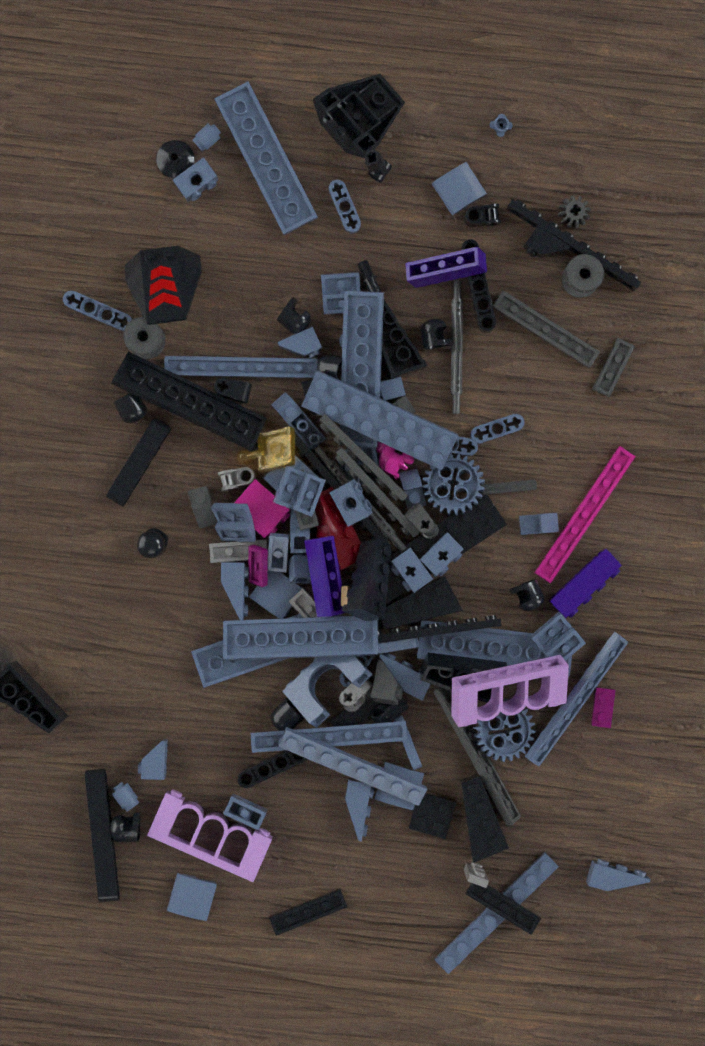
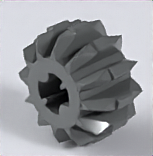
(570, 218)

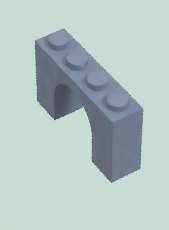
(302, 689)

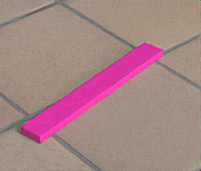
(584, 514)

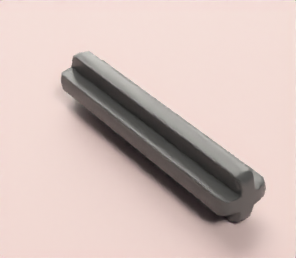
(506, 487)

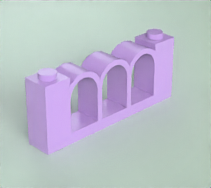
(551, 693)
(165, 819)

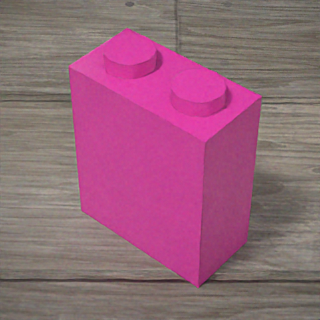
(264, 511)

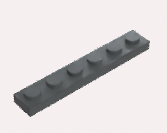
(546, 329)
(355, 453)
(369, 486)

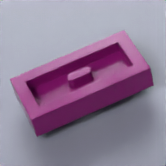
(258, 565)
(603, 707)

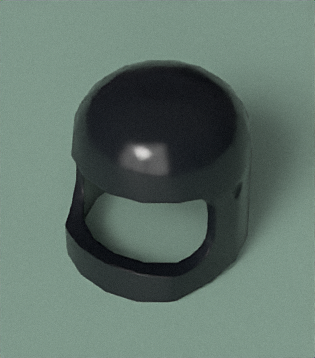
(292, 320)
(433, 334)
(329, 364)
(130, 408)
(151, 543)
(529, 595)
(285, 716)
(126, 828)

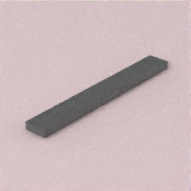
(481, 762)

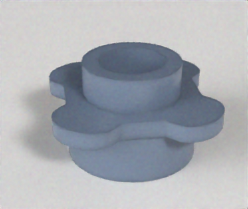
(501, 119)

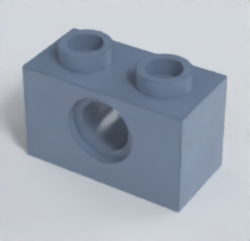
(199, 170)
(351, 513)
(245, 811)

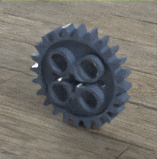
(470, 486)
(507, 747)

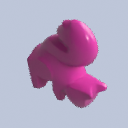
(392, 461)

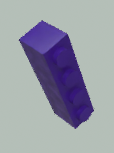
(446, 267)
(324, 575)
(584, 583)

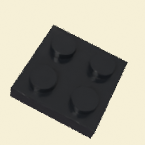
(433, 815)

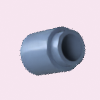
(207, 137)
(125, 796)

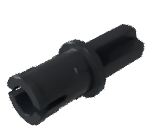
(368, 276)

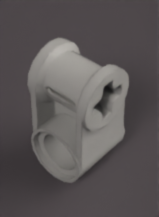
(235, 478)
(356, 695)

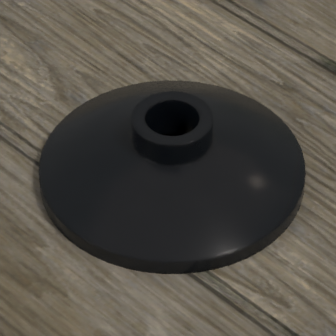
(174, 168)

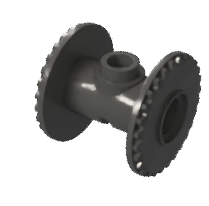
(590, 268)
(136, 330)

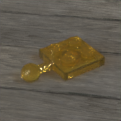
(274, 450)

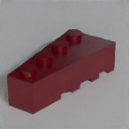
(332, 524)

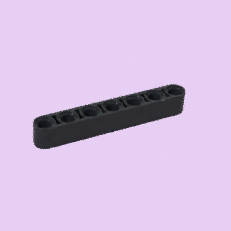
(101, 837)

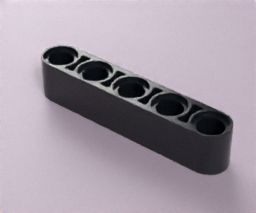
(483, 295)
(138, 462)
(274, 768)

